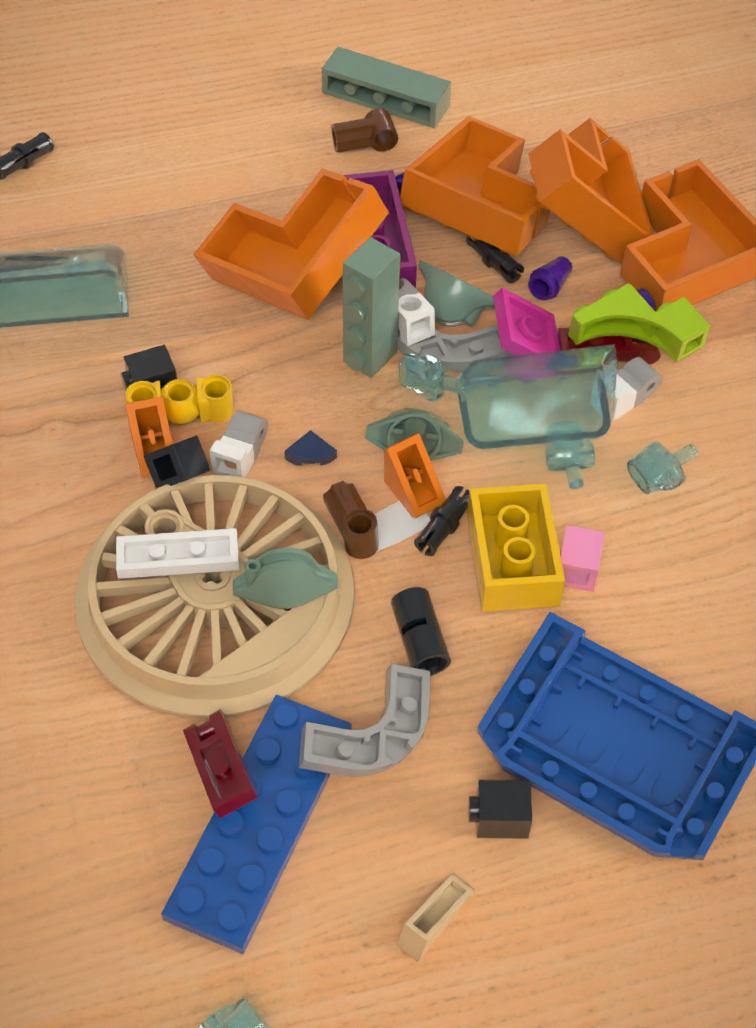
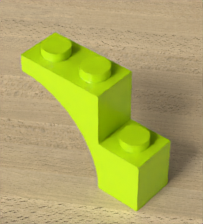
(623, 312)

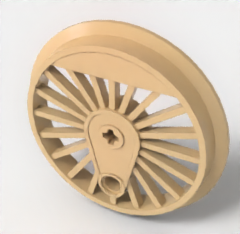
(272, 662)

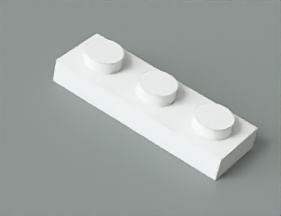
(177, 553)

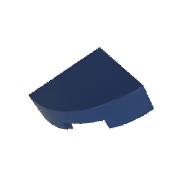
(310, 450)

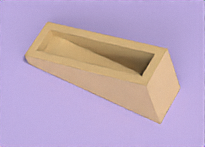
(433, 917)

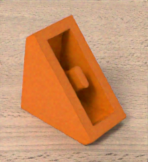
(148, 428)
(412, 476)

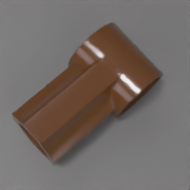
(374, 130)
(353, 520)

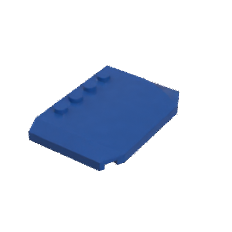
(619, 743)

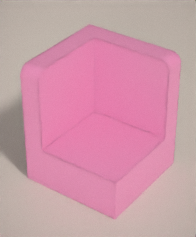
(581, 557)

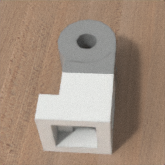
(415, 314)
(633, 385)
(239, 444)

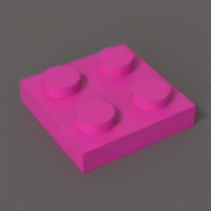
(524, 326)

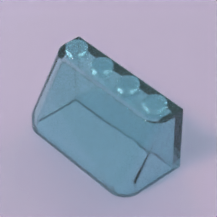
(63, 285)
(538, 397)

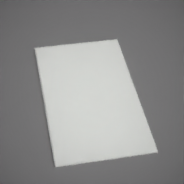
(397, 525)

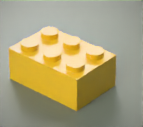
(515, 547)

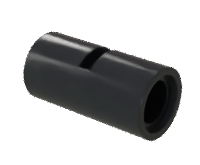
(420, 630)

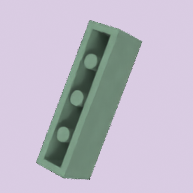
(386, 86)
(370, 306)

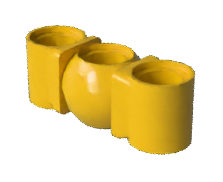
(186, 401)

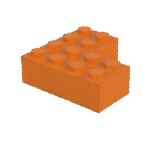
(474, 187)
(591, 187)
(701, 239)
(296, 258)

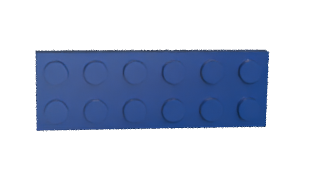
(249, 849)

